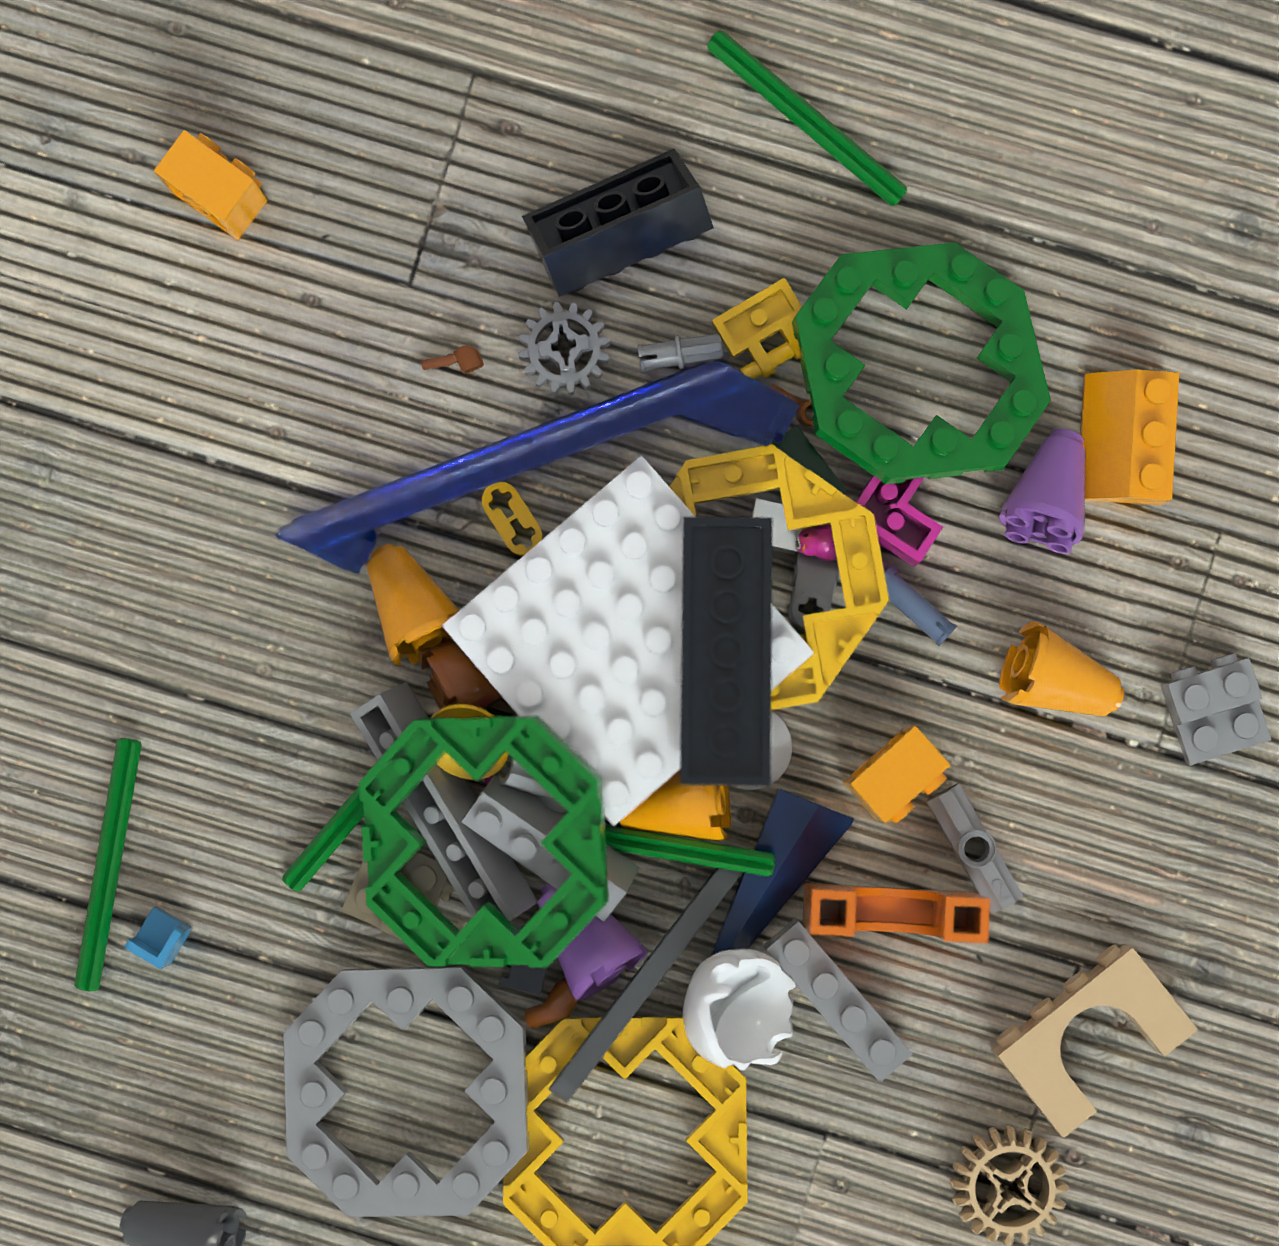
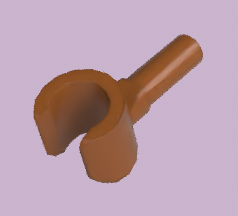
(465, 356)
(800, 413)

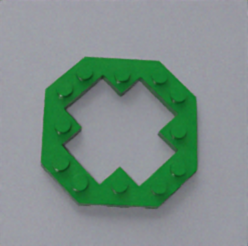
(941, 448)
(574, 841)

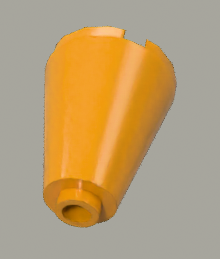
(408, 604)
(1057, 676)
(683, 811)

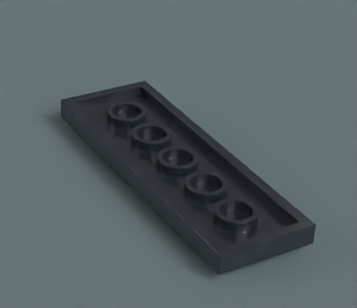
(726, 651)

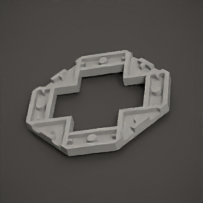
(314, 1091)

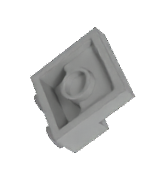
(1216, 709)

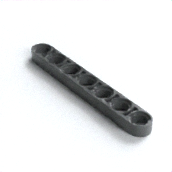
(643, 983)

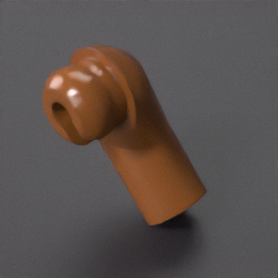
(556, 1007)

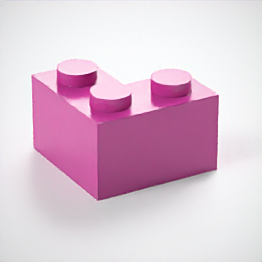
(898, 524)

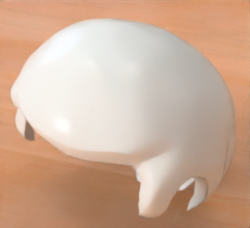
(738, 1008)

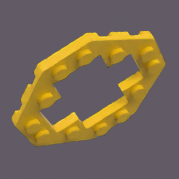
(806, 503)
(717, 1139)

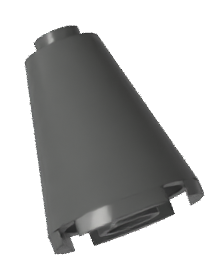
(182, 1224)

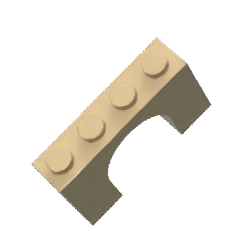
(1034, 1048)

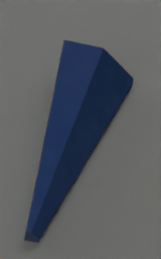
(800, 838)

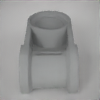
(812, 583)

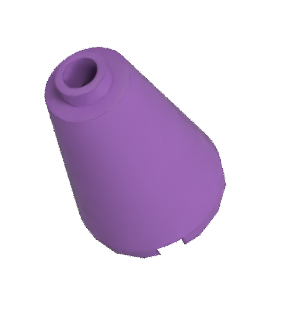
(597, 953)

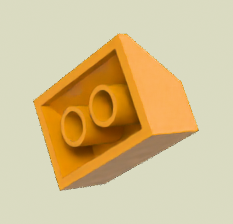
(1129, 435)

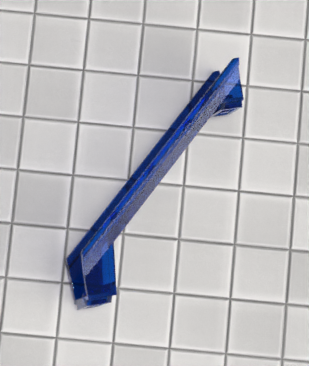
(703, 393)

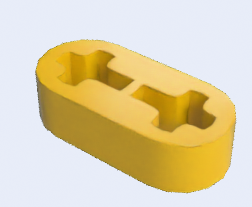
(503, 524)

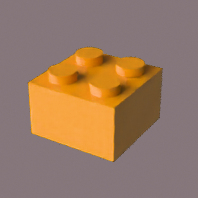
(211, 184)
(898, 775)

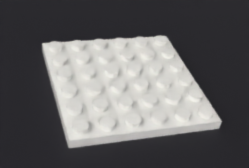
(595, 635)

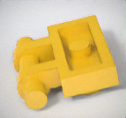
(757, 320)

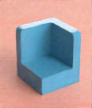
(159, 938)

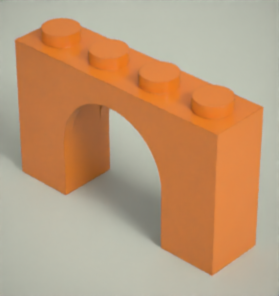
(937, 913)

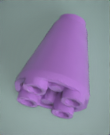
(1050, 495)

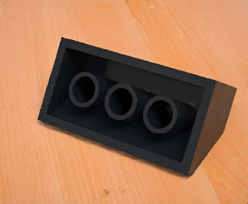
(618, 222)

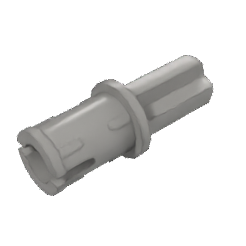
(681, 352)

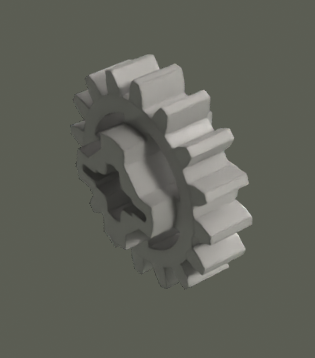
(583, 345)

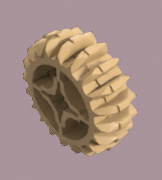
(997, 1202)

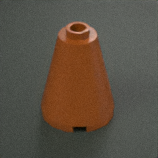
(456, 677)

